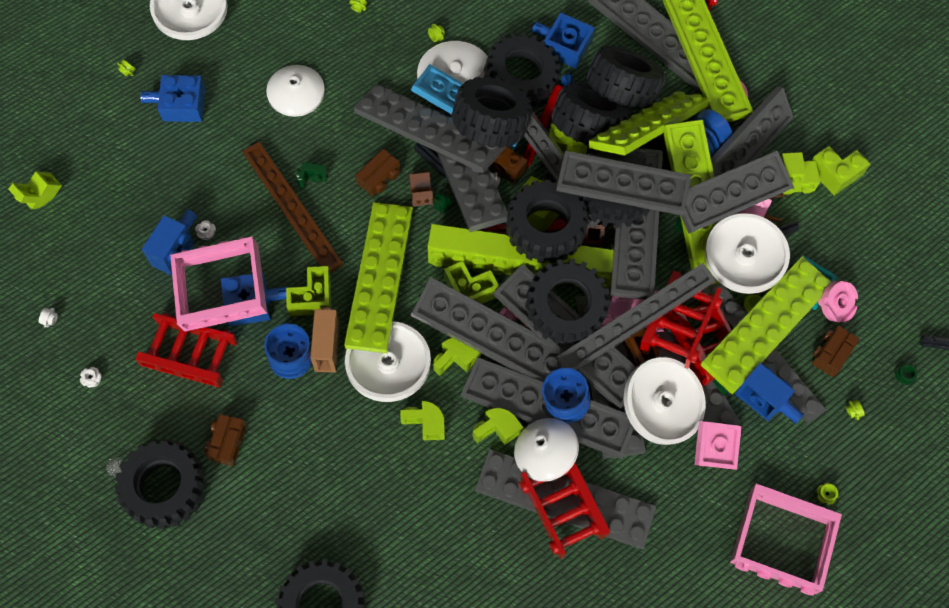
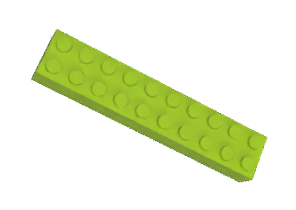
(494, 252)

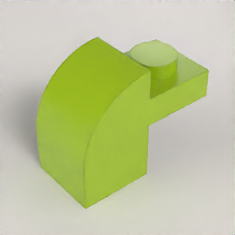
(38, 191)
(455, 352)
(430, 418)
(498, 421)

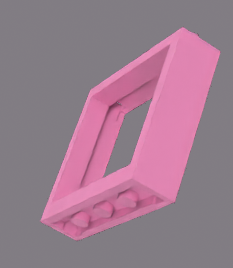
(224, 313)
(800, 507)

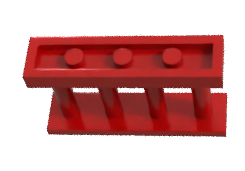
(717, 324)
(651, 338)
(190, 369)
(586, 507)

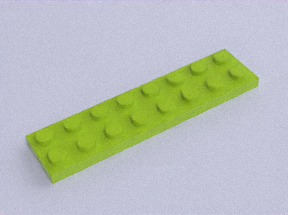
(708, 58)
(648, 123)
(690, 155)
(379, 278)
(766, 325)

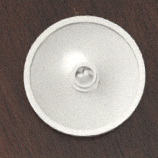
(188, 17)
(456, 59)
(747, 253)
(392, 374)
(664, 401)

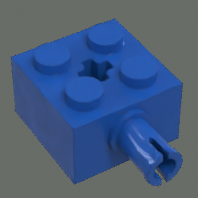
(567, 37)
(178, 98)
(168, 239)
(242, 287)
(768, 394)

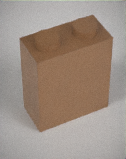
(325, 340)

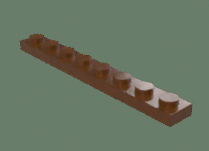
(292, 207)

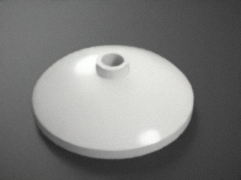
(295, 98)
(551, 458)

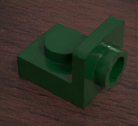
(313, 172)

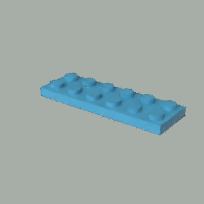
(439, 89)

